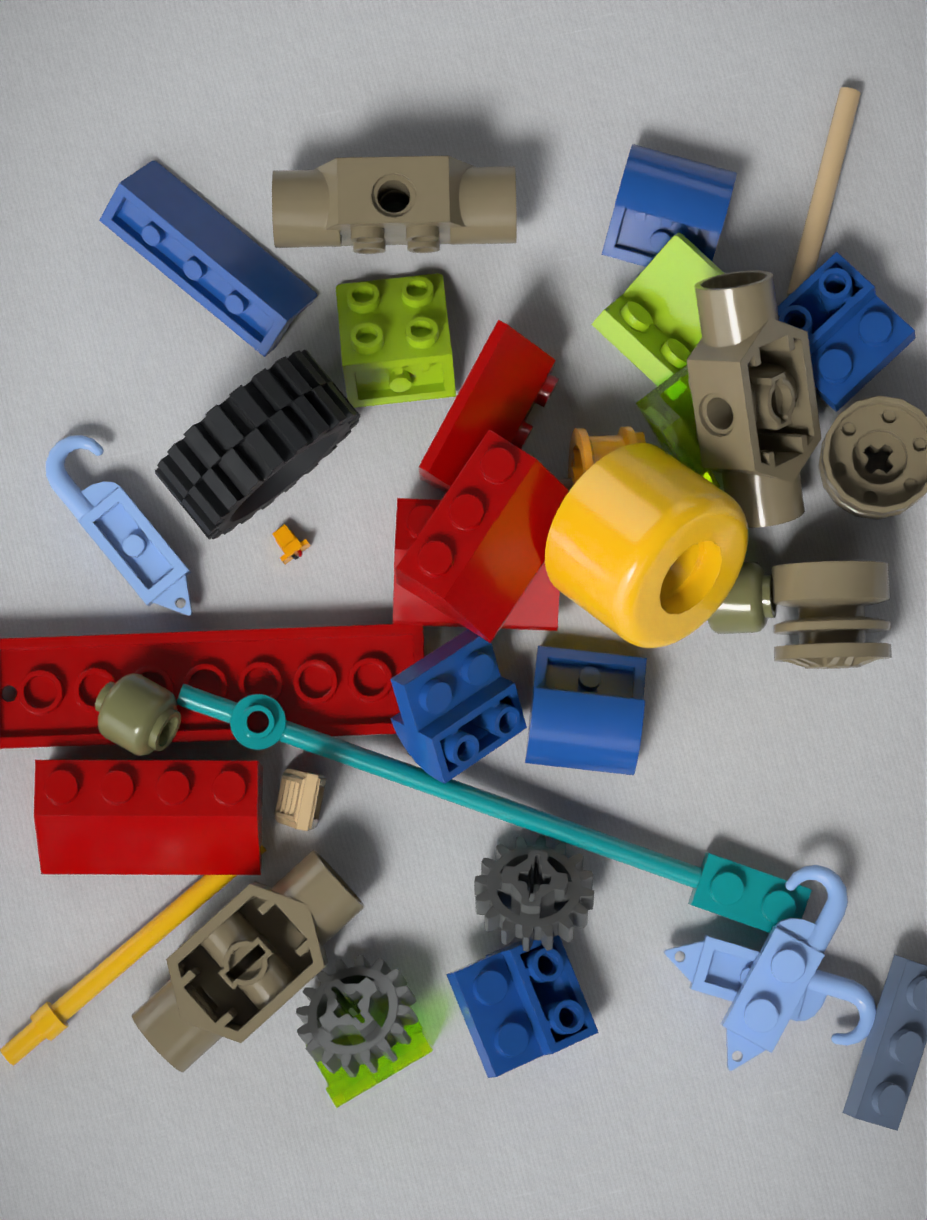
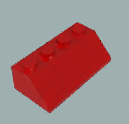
(148, 817)

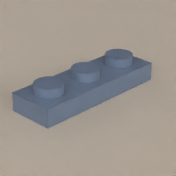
(892, 1047)

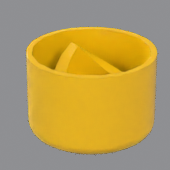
(646, 545)

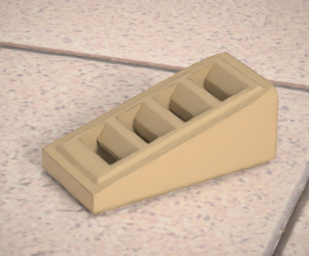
(300, 799)

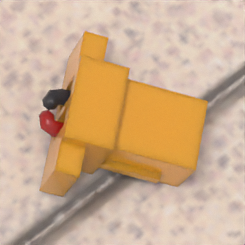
(289, 544)

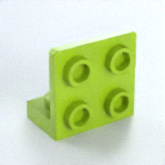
(658, 313)
(395, 340)

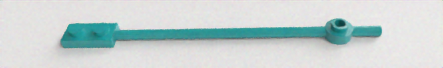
(717, 885)

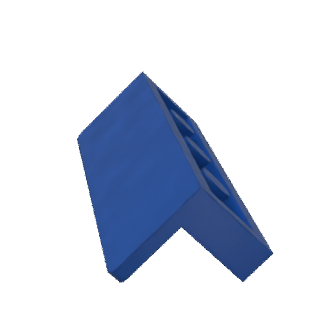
(206, 256)

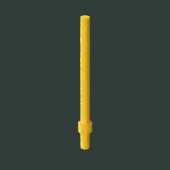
(52, 1018)

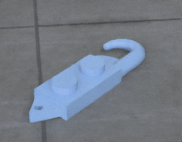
(121, 530)
(722, 966)
(782, 971)

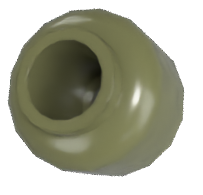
(747, 603)
(137, 714)

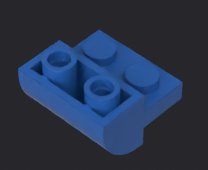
(663, 198)
(847, 329)
(455, 707)
(586, 710)
(521, 1005)

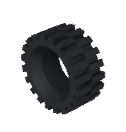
(257, 443)

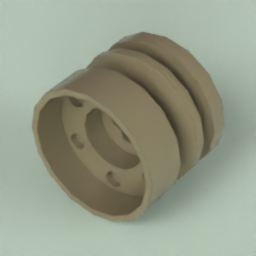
(876, 426)
(831, 612)

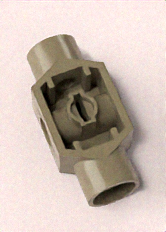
(346, 200)
(753, 396)
(247, 961)

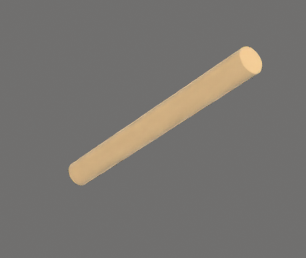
(825, 187)

